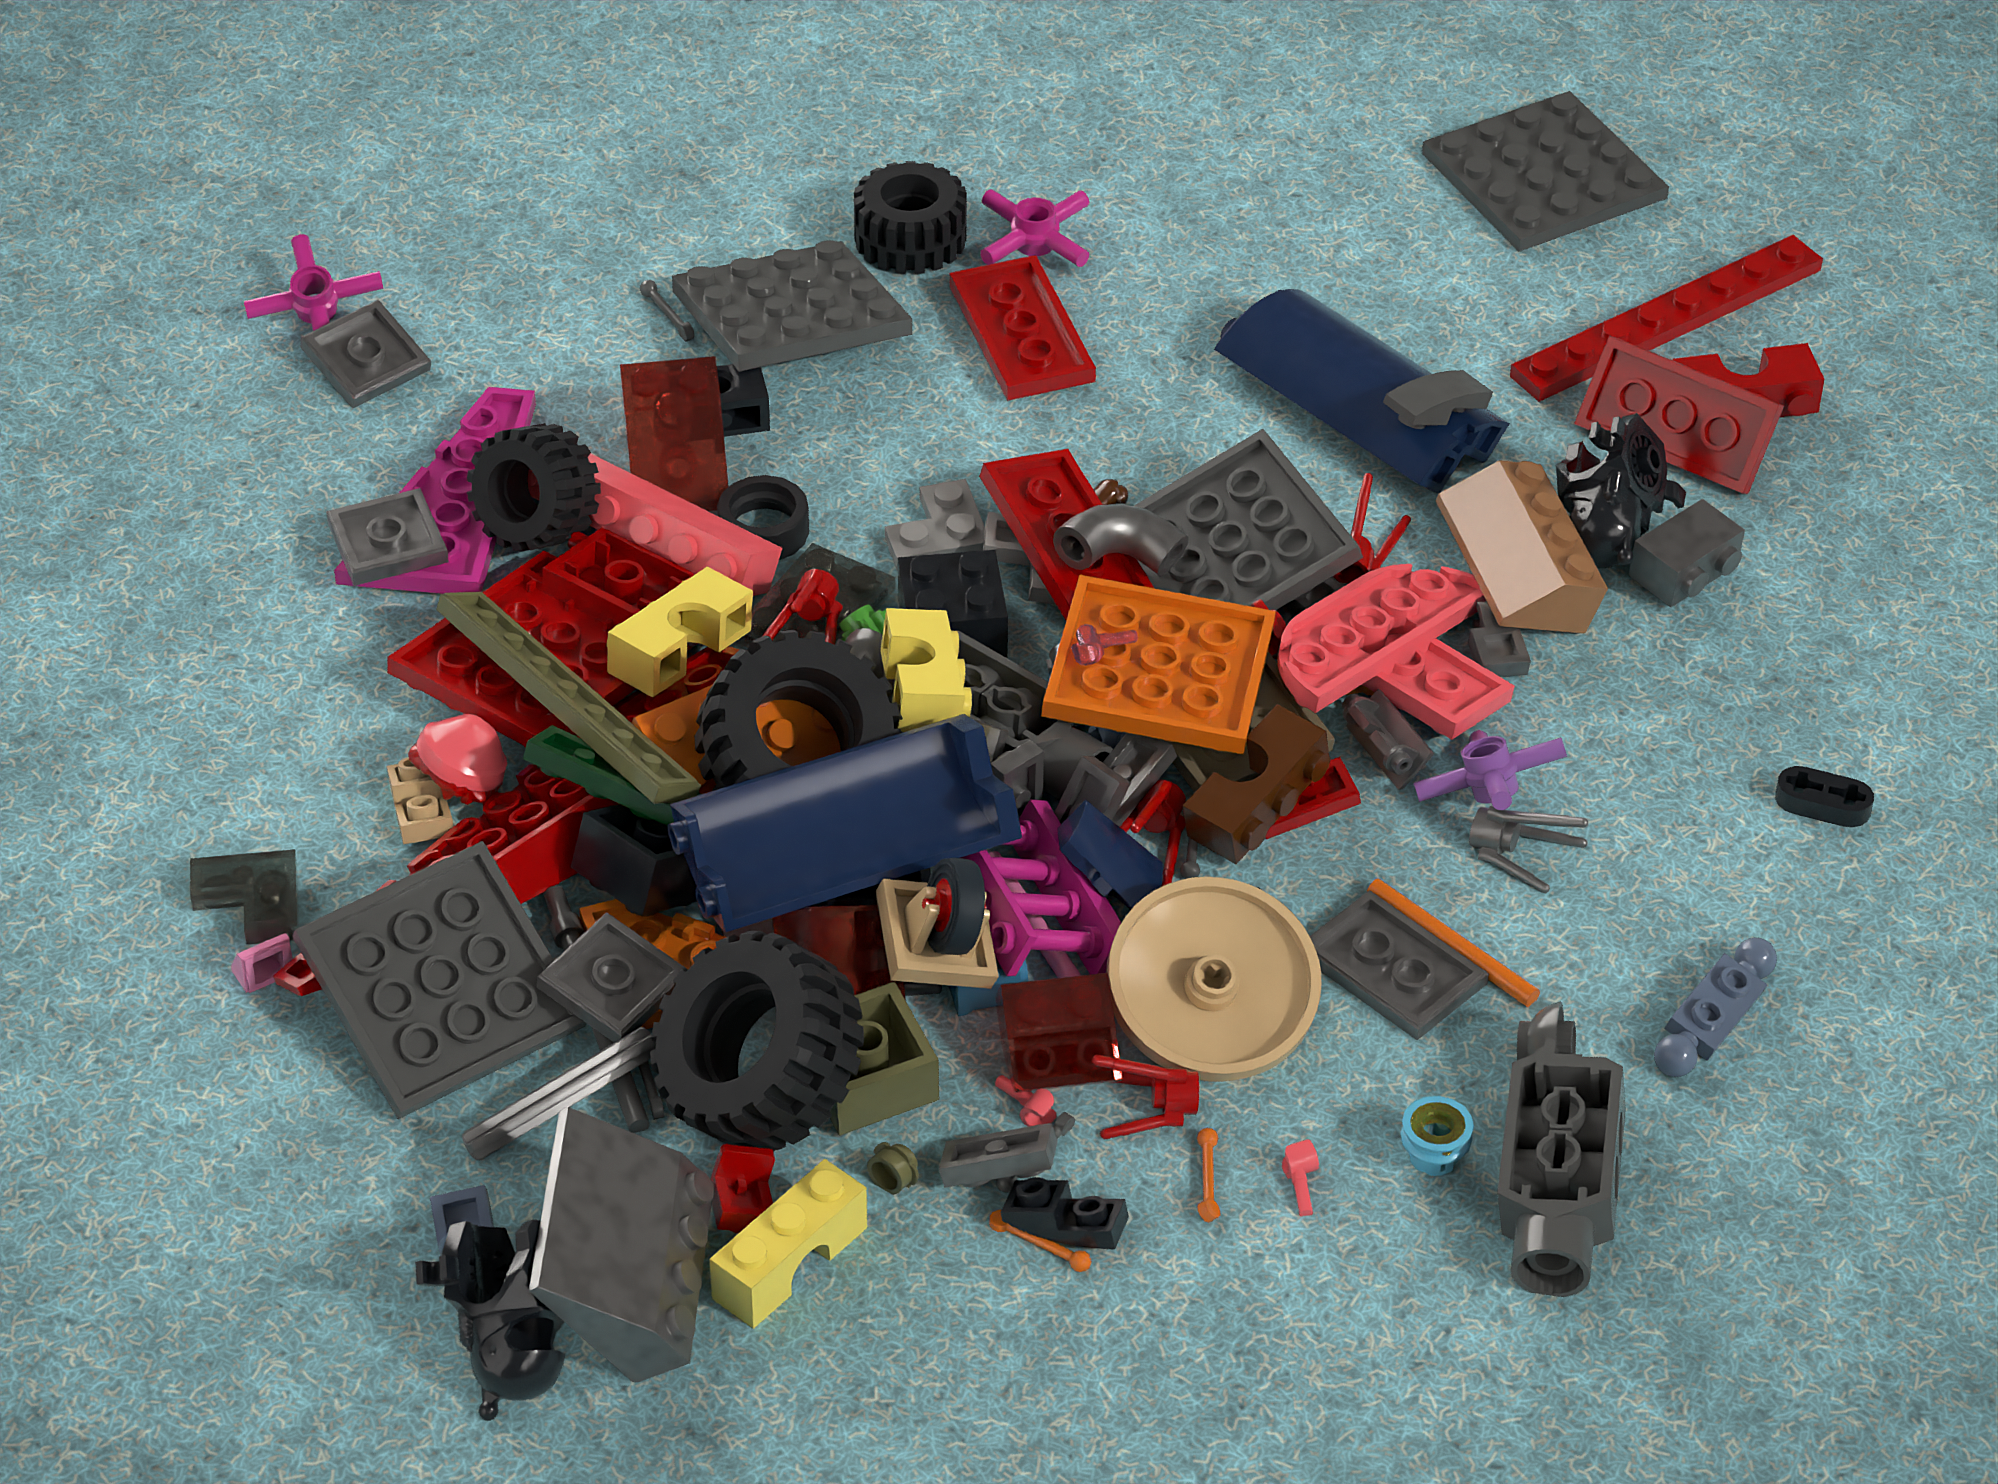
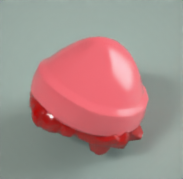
(461, 757)

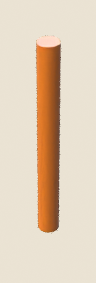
(1498, 973)

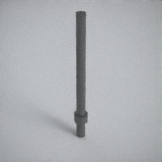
(566, 929)

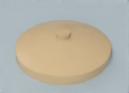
(1214, 978)

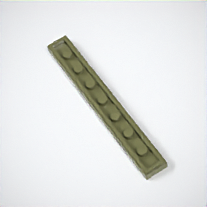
(568, 697)

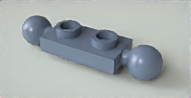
(1715, 1007)

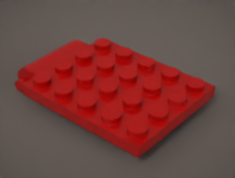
(561, 603)

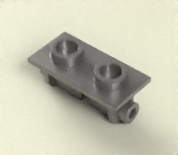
(1386, 736)

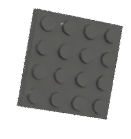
(1544, 170)
(791, 305)
(1250, 529)
(437, 979)

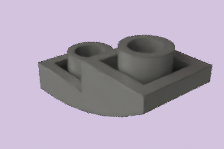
(1435, 396)

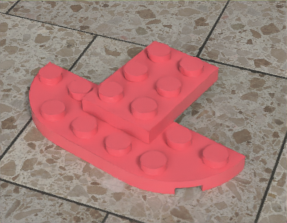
(1385, 638)

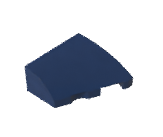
(1109, 856)

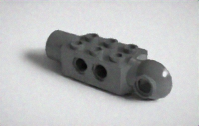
(1008, 699)
(1559, 1156)

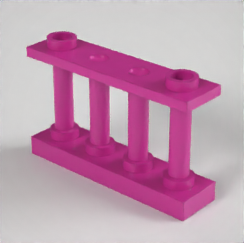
(1066, 893)

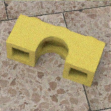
(652, 644)
(925, 663)
(758, 1265)

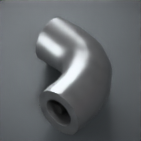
(1123, 531)

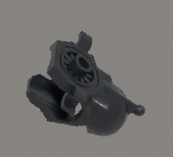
(1615, 497)
(498, 1316)

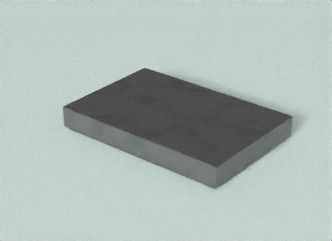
(1395, 965)

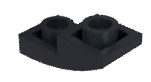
(1050, 1213)

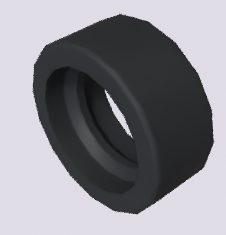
(772, 494)

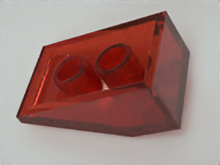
(676, 427)

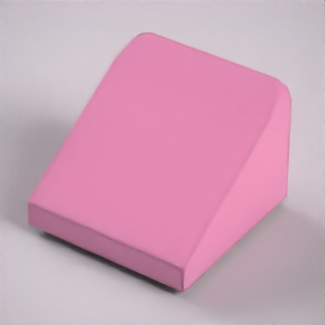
(258, 964)

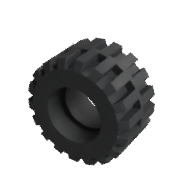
(910, 217)
(503, 492)

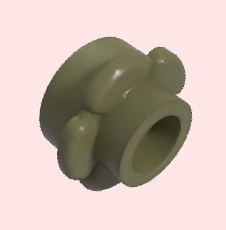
(893, 1167)

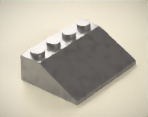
(623, 1244)

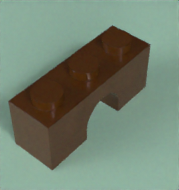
(1236, 815)

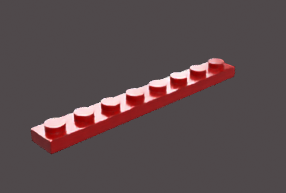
(1668, 315)

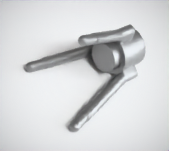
(1500, 830)

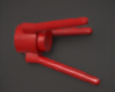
(1369, 561)
(812, 601)
(1157, 813)
(1172, 1091)

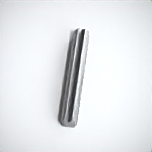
(559, 1094)

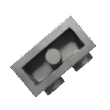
(1687, 553)

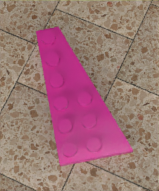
(445, 491)

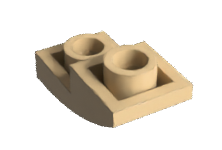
(418, 803)

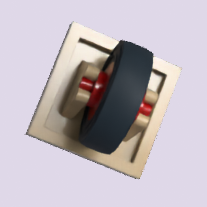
(939, 927)

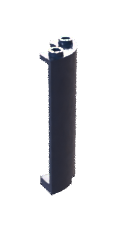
(1343, 380)
(843, 822)

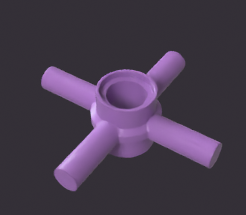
(1490, 769)

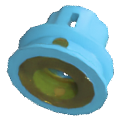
(1447, 1137)

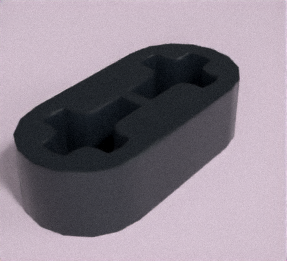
(1824, 796)

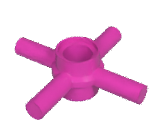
(1035, 227)
(311, 280)

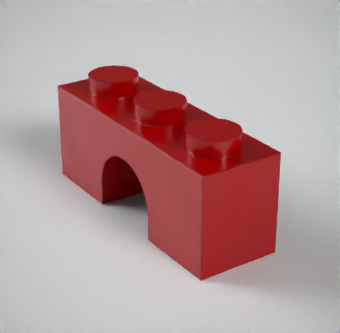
(1785, 376)

